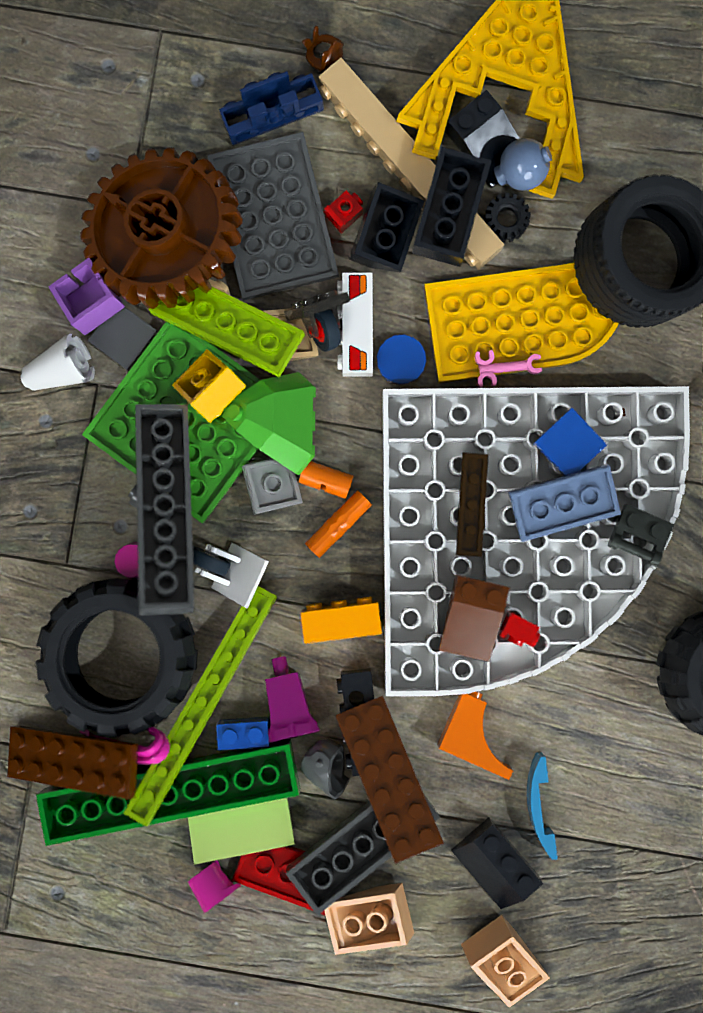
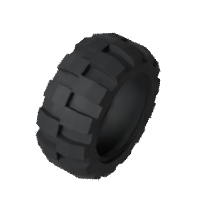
(71, 691)

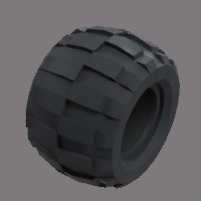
(682, 672)

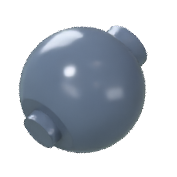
(523, 164)

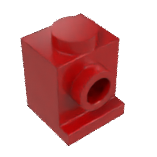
(343, 219)
(520, 630)

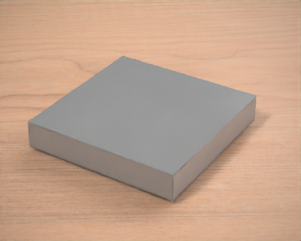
(271, 486)

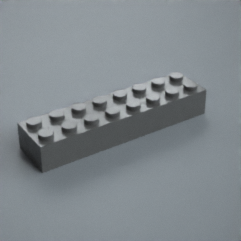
(164, 509)

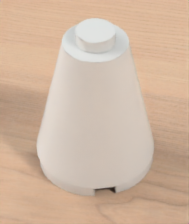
(59, 365)

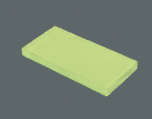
(241, 831)

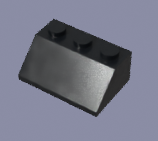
(386, 229)
(497, 865)

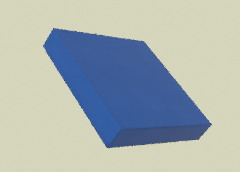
(570, 443)

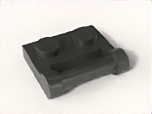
(645, 527)

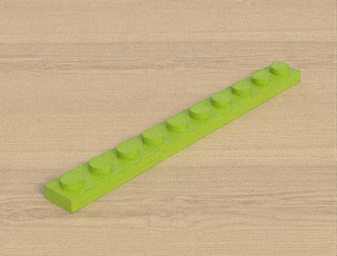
(200, 706)

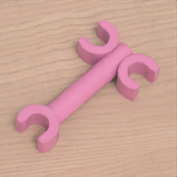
(487, 369)

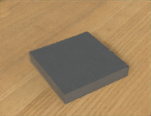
(123, 337)

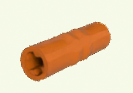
(338, 524)

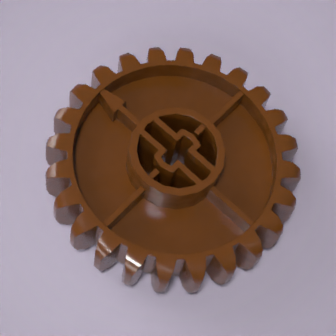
(141, 205)

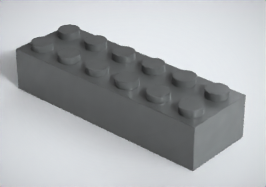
(341, 858)

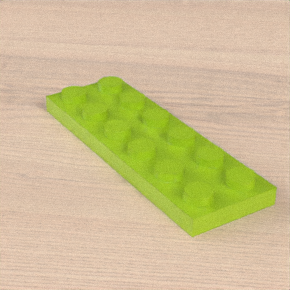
(235, 328)

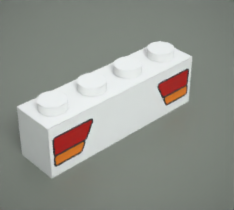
(356, 325)

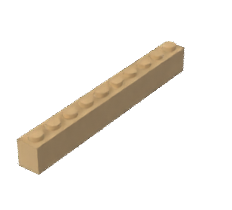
(395, 147)

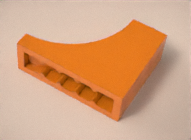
(465, 736)

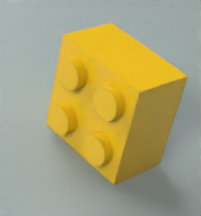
(209, 385)

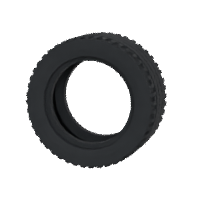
(599, 258)

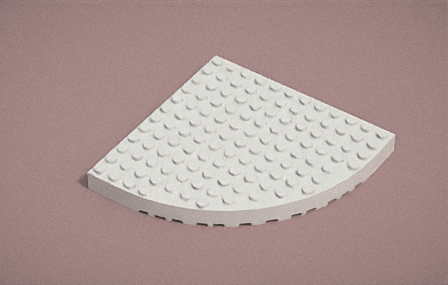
(557, 581)

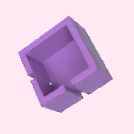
(86, 304)

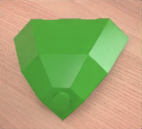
(277, 419)

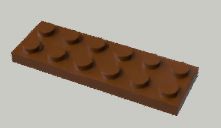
(73, 761)
(389, 779)

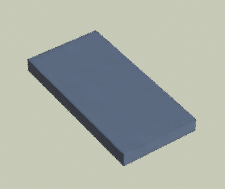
(564, 502)

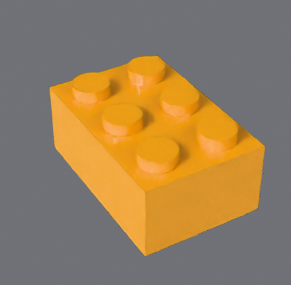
(340, 620)

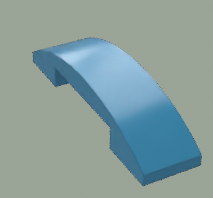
(539, 774)

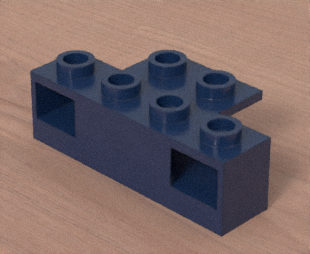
(271, 105)

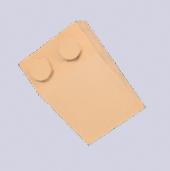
(370, 920)
(504, 961)

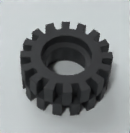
(516, 206)

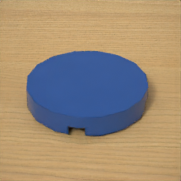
(401, 359)

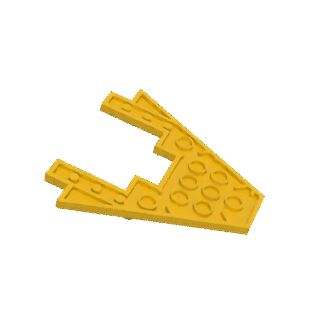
(520, 47)

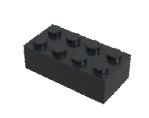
(451, 206)

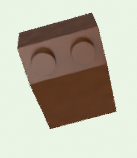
(473, 618)

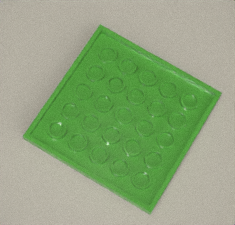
(214, 447)

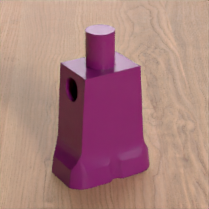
(288, 704)

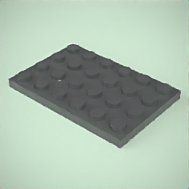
(282, 217)

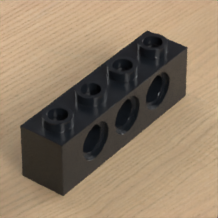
(350, 681)

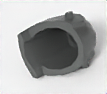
(326, 766)

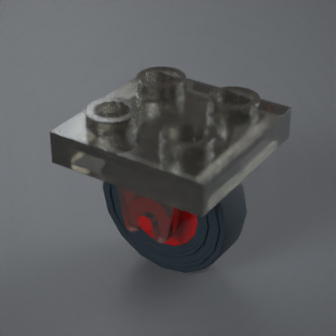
(320, 317)

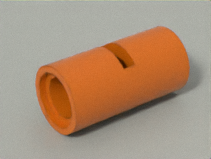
(327, 479)

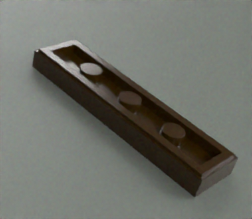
(471, 504)

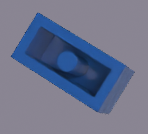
(243, 733)

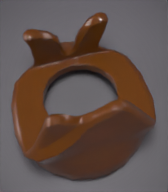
(328, 57)

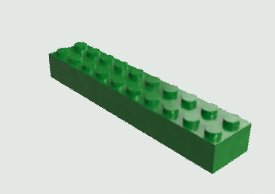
(200, 788)

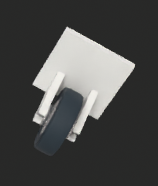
(237, 574)

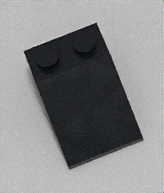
(482, 131)

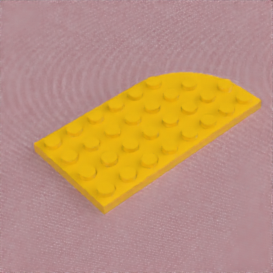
(514, 318)

